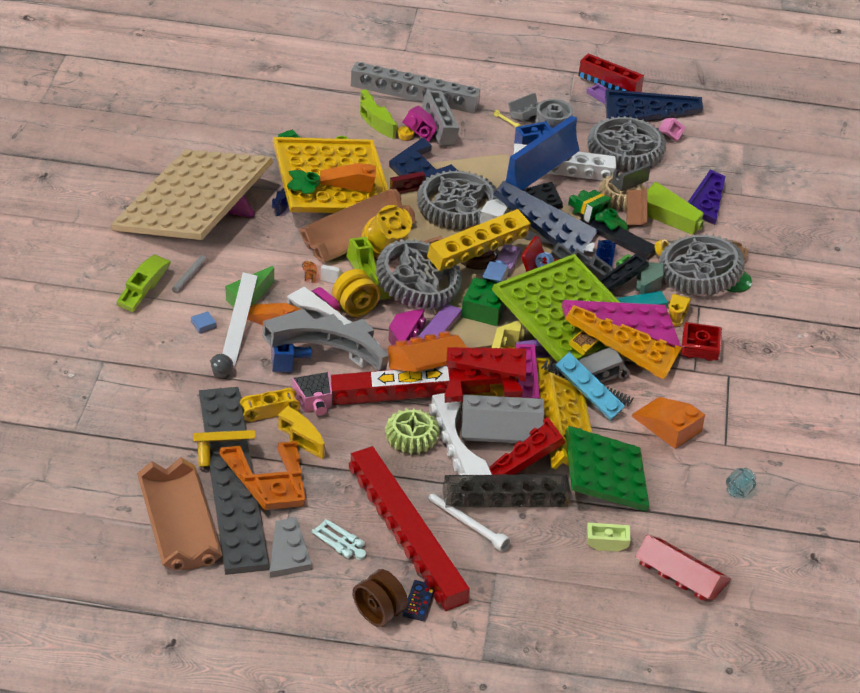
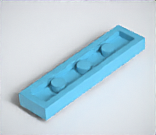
(589, 386)

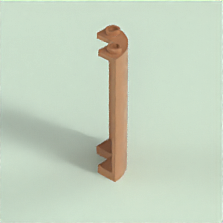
(331, 234)
(179, 515)

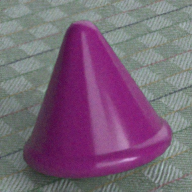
(242, 208)

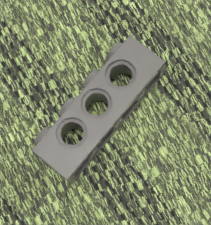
(447, 127)

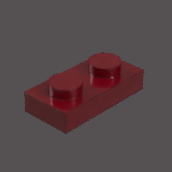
(407, 182)

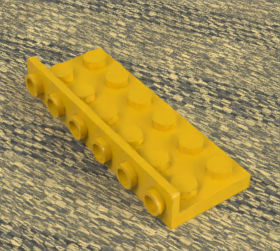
(565, 408)

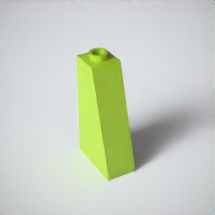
(673, 210)

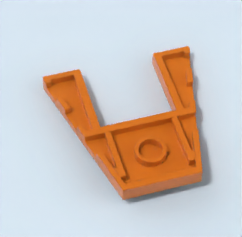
(270, 489)

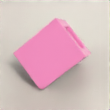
(672, 128)

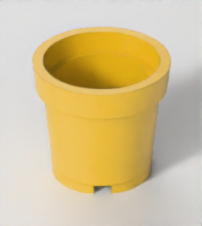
(391, 220)

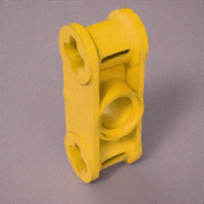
(268, 404)

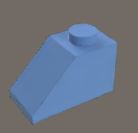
(496, 272)

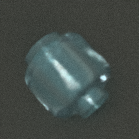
(740, 482)

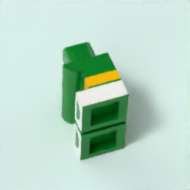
(589, 203)

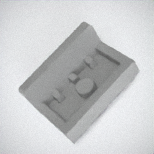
(524, 107)

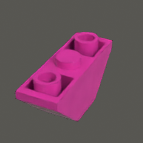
(406, 325)

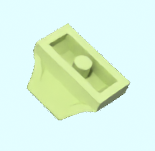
(608, 536)

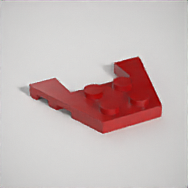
(463, 378)

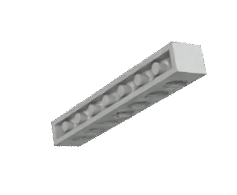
(413, 86)

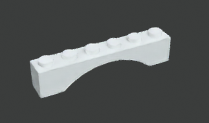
(318, 308)
(463, 459)

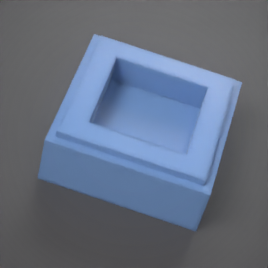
(203, 322)

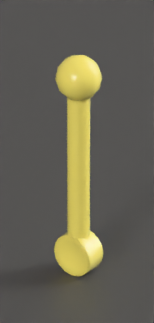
(497, 113)

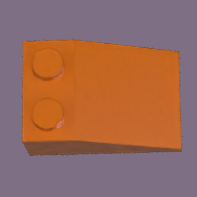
(671, 420)

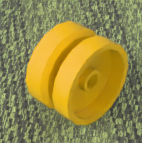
(356, 292)

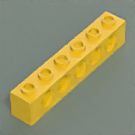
(478, 240)

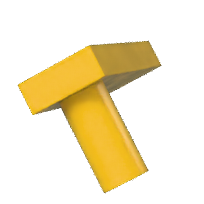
(204, 439)

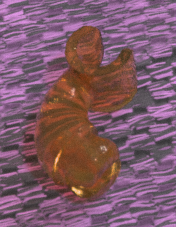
(311, 271)

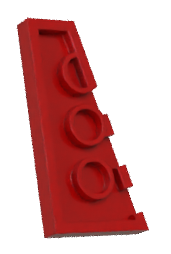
(496, 360)
(525, 453)

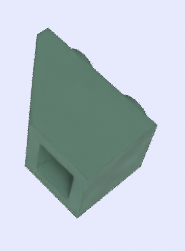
(650, 279)

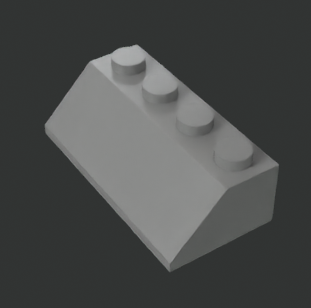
(500, 418)

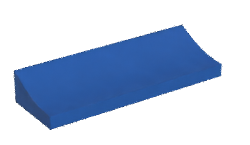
(543, 154)

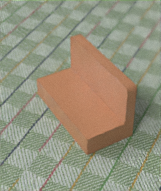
(636, 207)

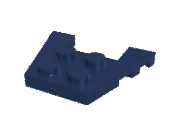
(412, 161)

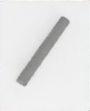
(191, 271)

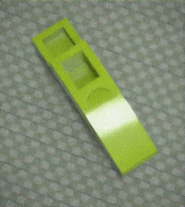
(377, 116)
(141, 281)

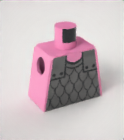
(314, 392)

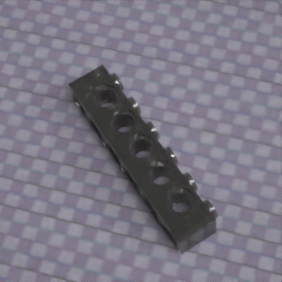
(506, 490)

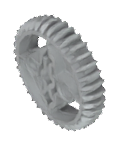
(628, 141)
(456, 200)
(704, 260)
(416, 274)

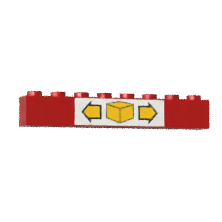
(394, 385)

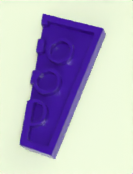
(708, 196)

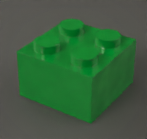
(482, 303)

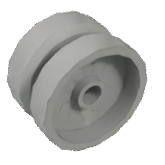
(553, 111)

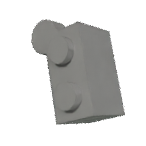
(605, 365)

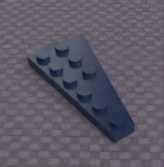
(649, 105)

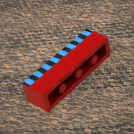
(610, 74)

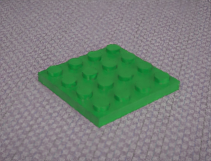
(606, 468)

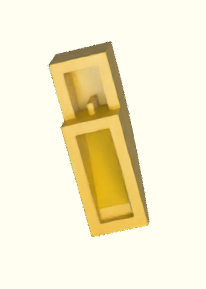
(301, 430)

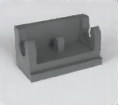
(632, 177)

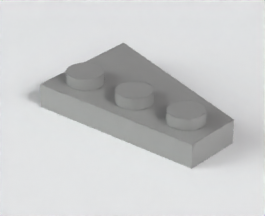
(288, 549)

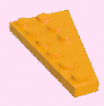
(629, 342)

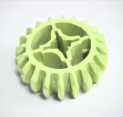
(400, 432)

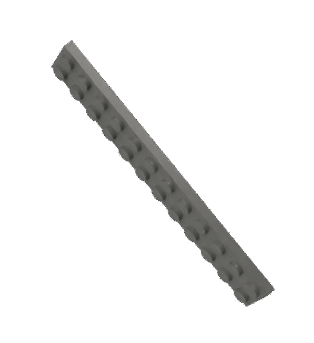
(235, 506)

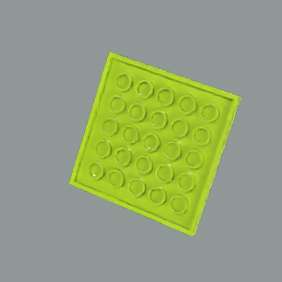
(538, 297)

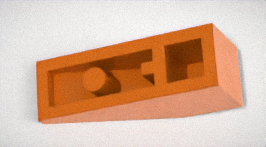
(352, 176)
(261, 312)

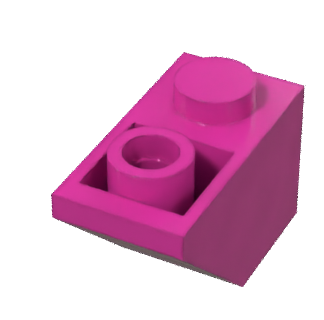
(420, 122)

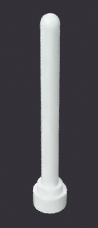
(500, 541)

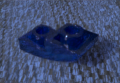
(280, 203)
(606, 251)

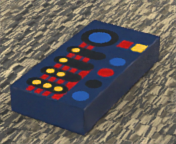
(418, 601)

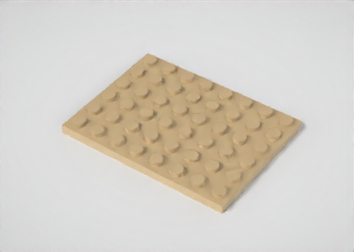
(192, 194)

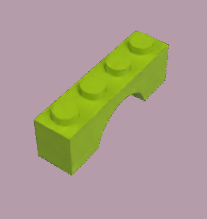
(362, 257)

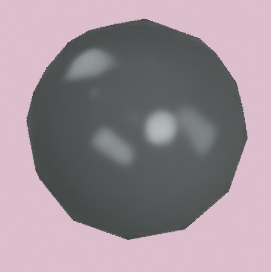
(221, 365)

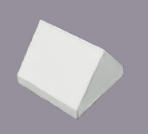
(330, 273)

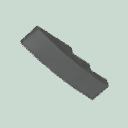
(595, 264)

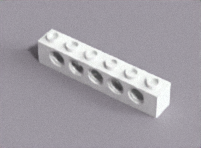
(583, 165)

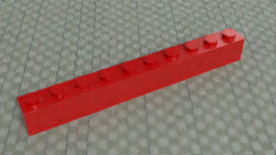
(409, 529)

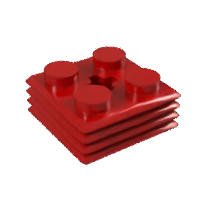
(701, 341)

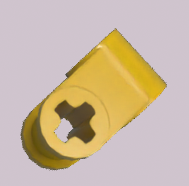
(678, 309)

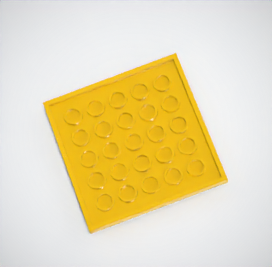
(322, 154)

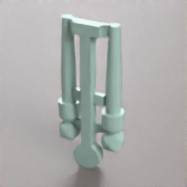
(341, 545)

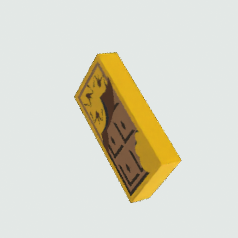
(583, 343)

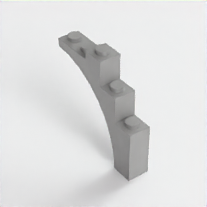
(327, 330)

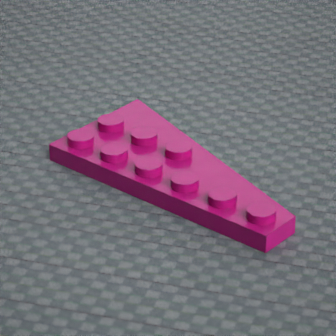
(643, 317)

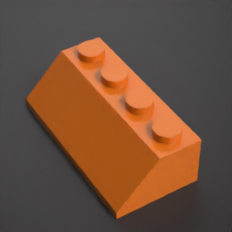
(422, 353)

